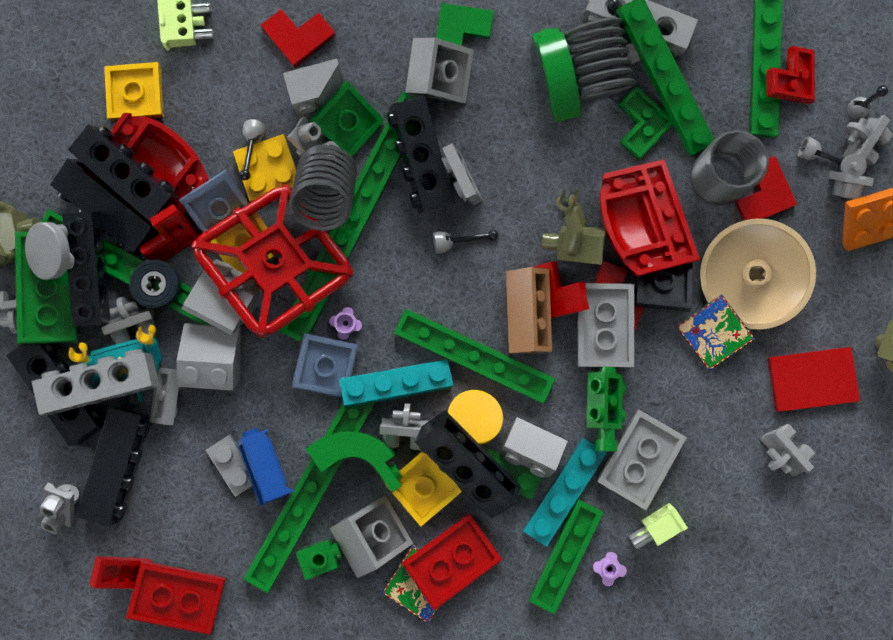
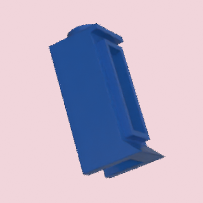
(262, 466)

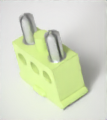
(171, 22)
(659, 527)

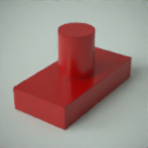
(115, 572)

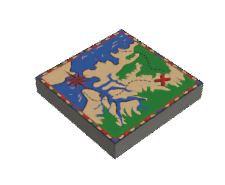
(715, 332)
(406, 593)

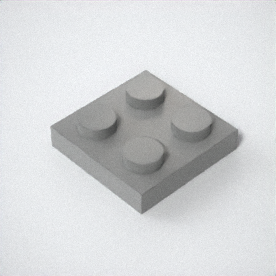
(457, 167)

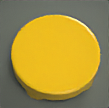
(477, 414)

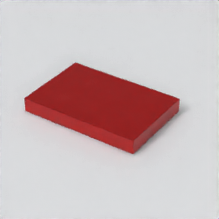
(813, 379)
(451, 561)
(175, 597)

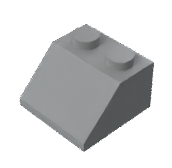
(439, 70)
(312, 86)
(210, 307)
(208, 358)
(371, 536)

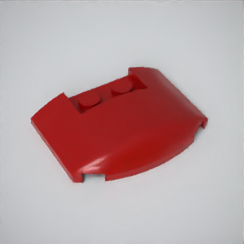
(163, 151)
(646, 219)

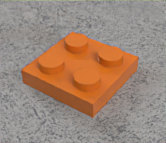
(868, 220)

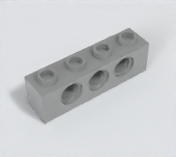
(678, 25)
(50, 389)

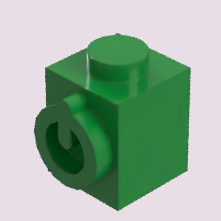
(319, 558)

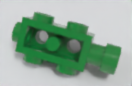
(602, 405)

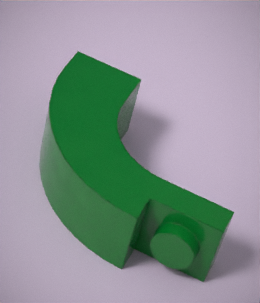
(558, 73)
(346, 444)

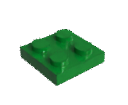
(347, 119)

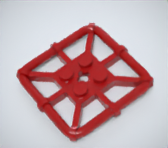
(270, 277)

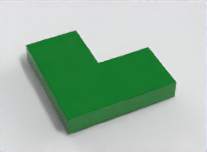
(463, 20)
(650, 122)

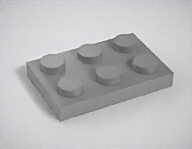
(606, 329)
(641, 459)

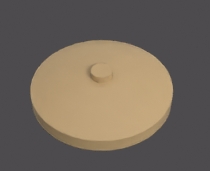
(760, 271)

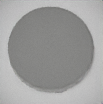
(48, 250)

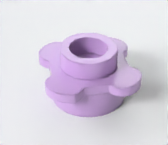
(353, 323)
(617, 569)

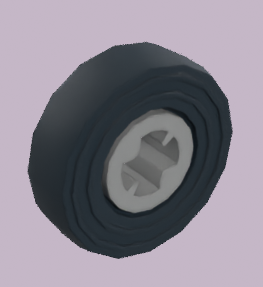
(141, 282)

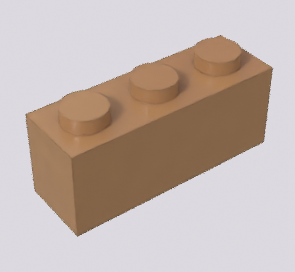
(529, 311)

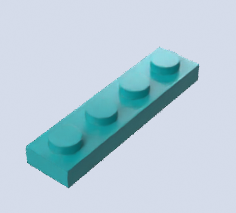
(395, 383)
(564, 492)

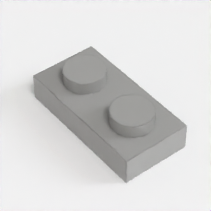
(165, 398)
(230, 464)

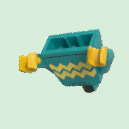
(144, 341)

